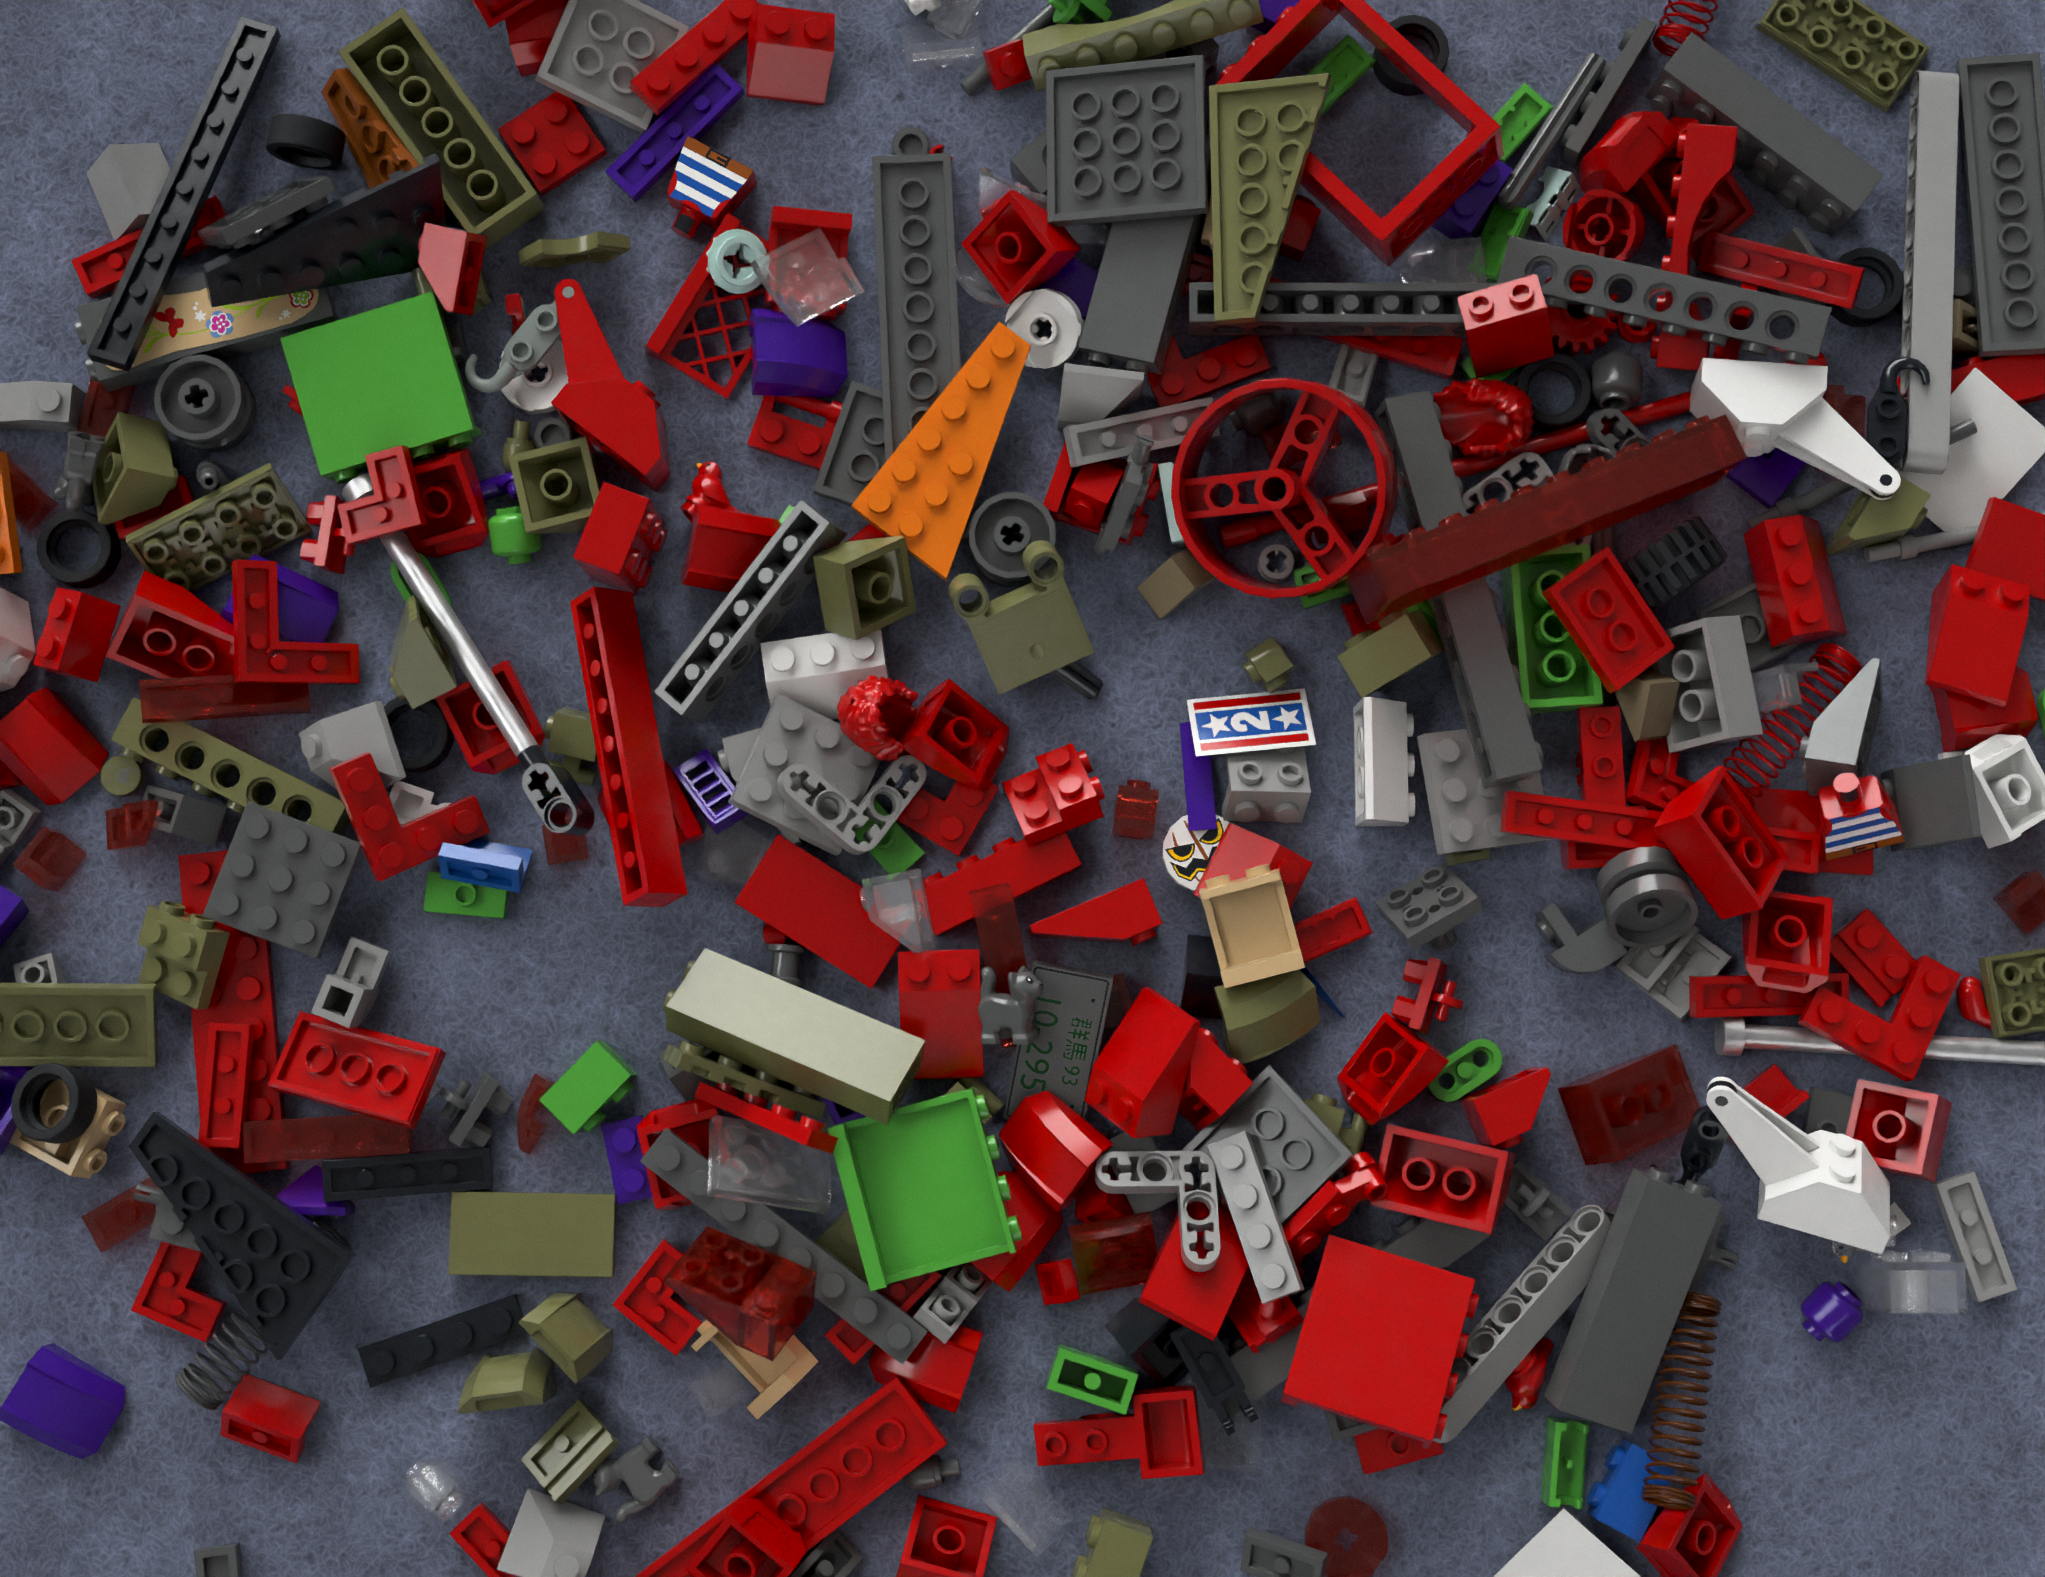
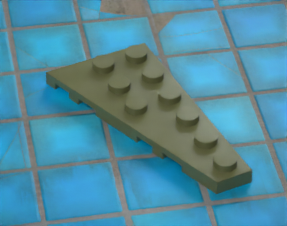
(1257, 161)

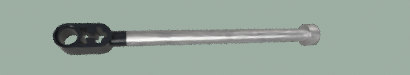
(537, 767)
(1734, 1035)

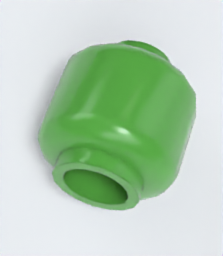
(510, 538)

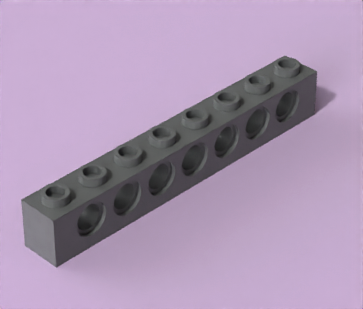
(1341, 310)
(1809, 319)

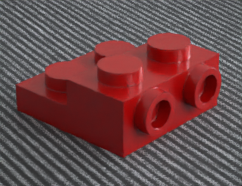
(1055, 794)

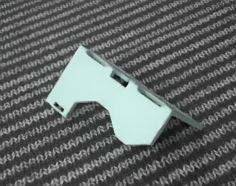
(1553, 181)

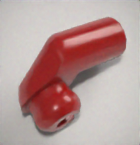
(1972, 1002)

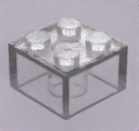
(1912, 1284)

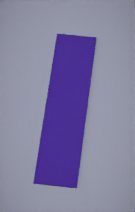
(1197, 784)

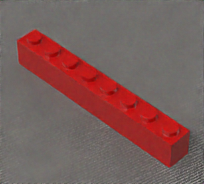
(628, 748)

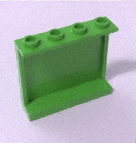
(379, 386)
(924, 1188)

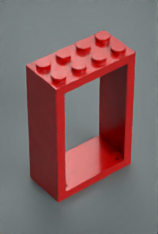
(1438, 191)

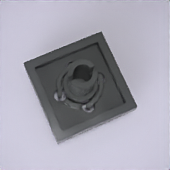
(1429, 907)

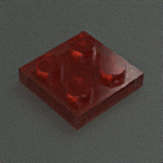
(1113, 1252)

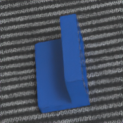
(485, 864)

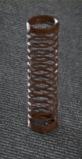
(1668, 1497)

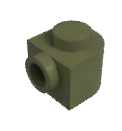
(1268, 665)

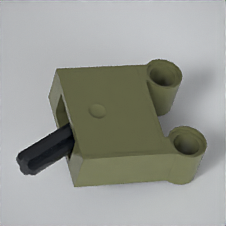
(1030, 627)

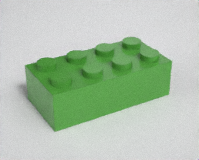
(1547, 658)

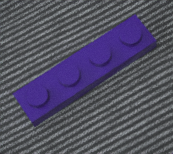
(663, 141)

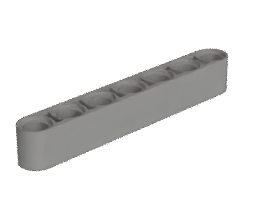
(1524, 1315)

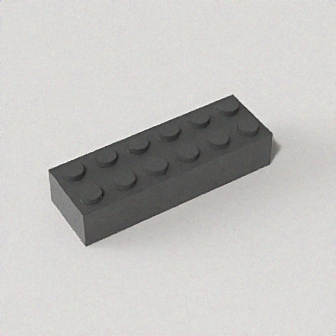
(1774, 140)

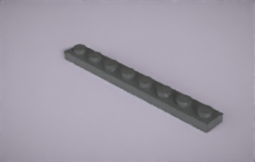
(763, 1227)

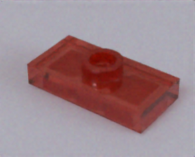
(120, 1218)

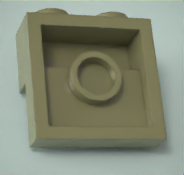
(181, 953)

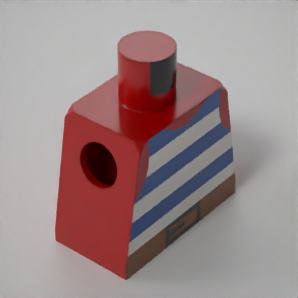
(706, 187)
(1856, 816)

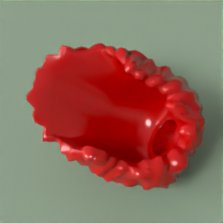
(1485, 416)
(877, 715)

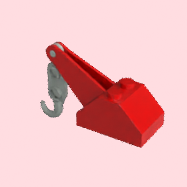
(598, 400)

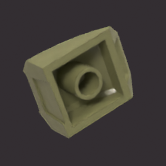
(1266, 1014)
(569, 1334)
(509, 1382)

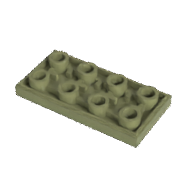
(1847, 45)
(225, 525)
(2015, 991)
(532, 1234)

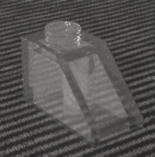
(900, 908)

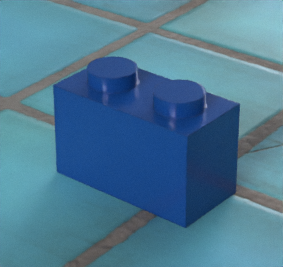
(1618, 1496)

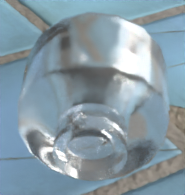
(434, 1489)

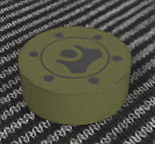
(122, 776)

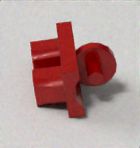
(331, 548)
(1430, 979)

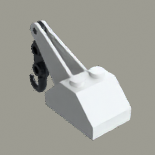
(1785, 410)
(1807, 1181)

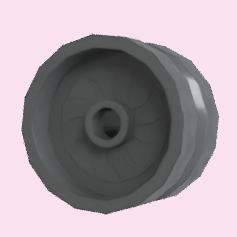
(205, 403)
(1005, 517)
(1646, 897)

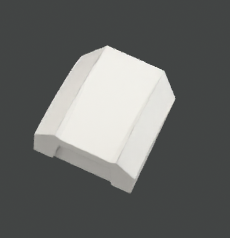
(2007, 787)

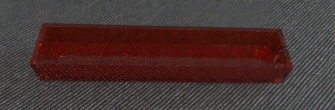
(1544, 517)

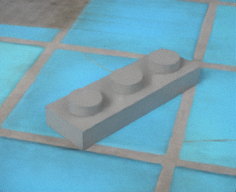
(1974, 1236)

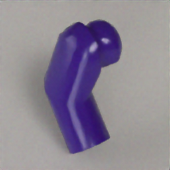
(498, 486)

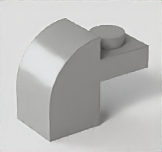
(354, 988)

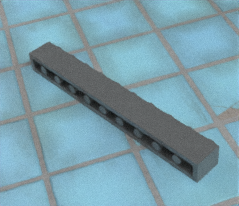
(1467, 615)

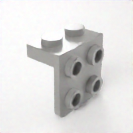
(1267, 786)

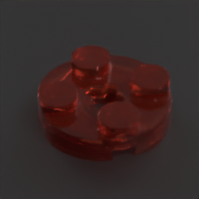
(1360, 1519)

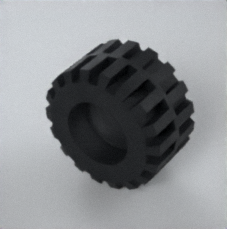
(1674, 561)

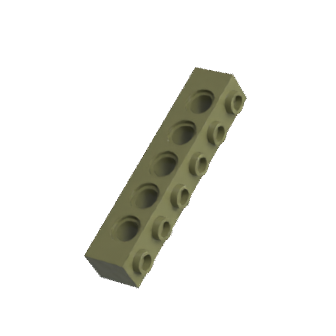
(219, 758)

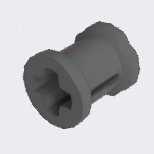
(786, 962)

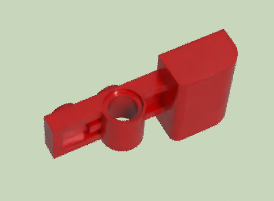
(1599, 778)
(1159, 1433)

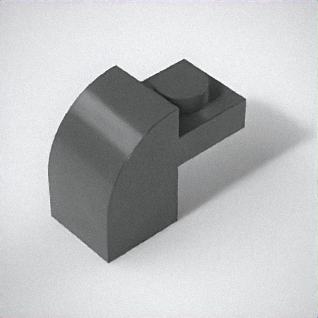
(1580, 952)

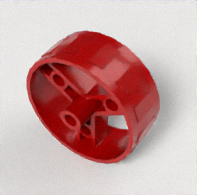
(1198, 497)

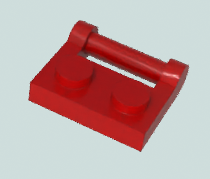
(791, 437)

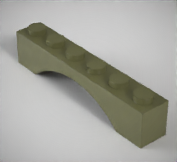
(1134, 37)

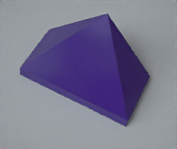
(307, 1196)

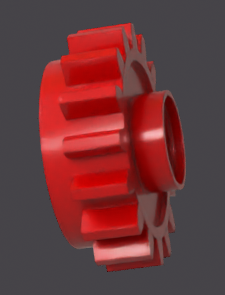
(1579, 333)

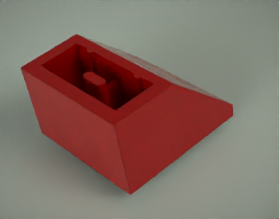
(1211, 1082)

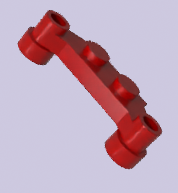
(1332, 1206)

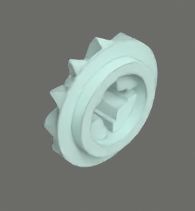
(727, 244)

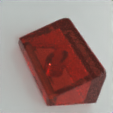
(30, 500)

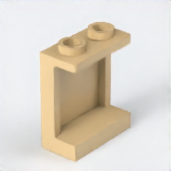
(1251, 926)
(769, 1377)

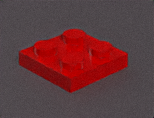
(552, 141)

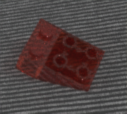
(744, 1291)

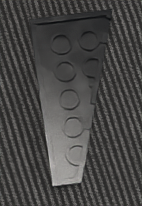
(342, 243)
(252, 1239)

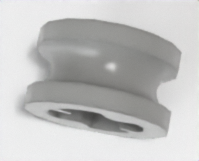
(1287, 564)

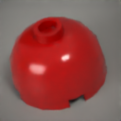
(1605, 225)

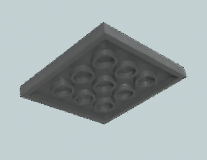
(1126, 141)

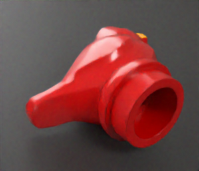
(707, 489)
(1529, 1376)

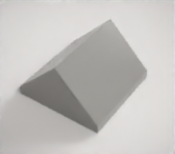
(128, 184)

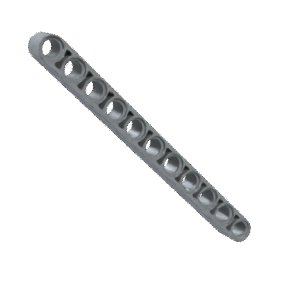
(1929, 268)

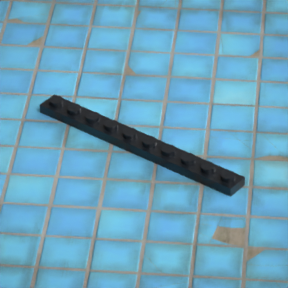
(183, 195)

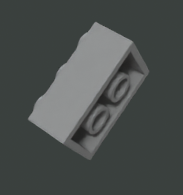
(1715, 686)

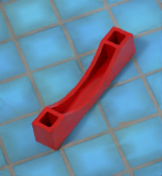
(1707, 163)

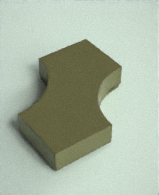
(557, 253)

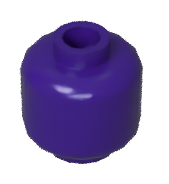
(1832, 1311)

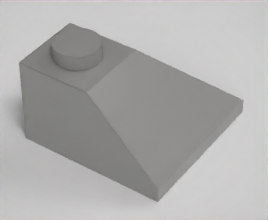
(1096, 393)
(350, 735)
(551, 1539)

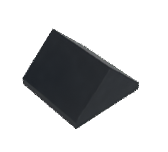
(1200, 978)

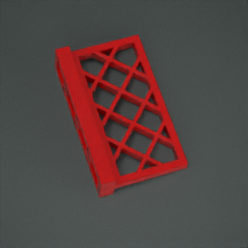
(682, 313)

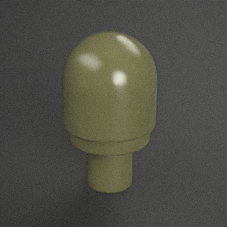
(518, 443)

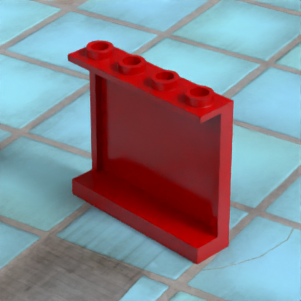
(1381, 1340)

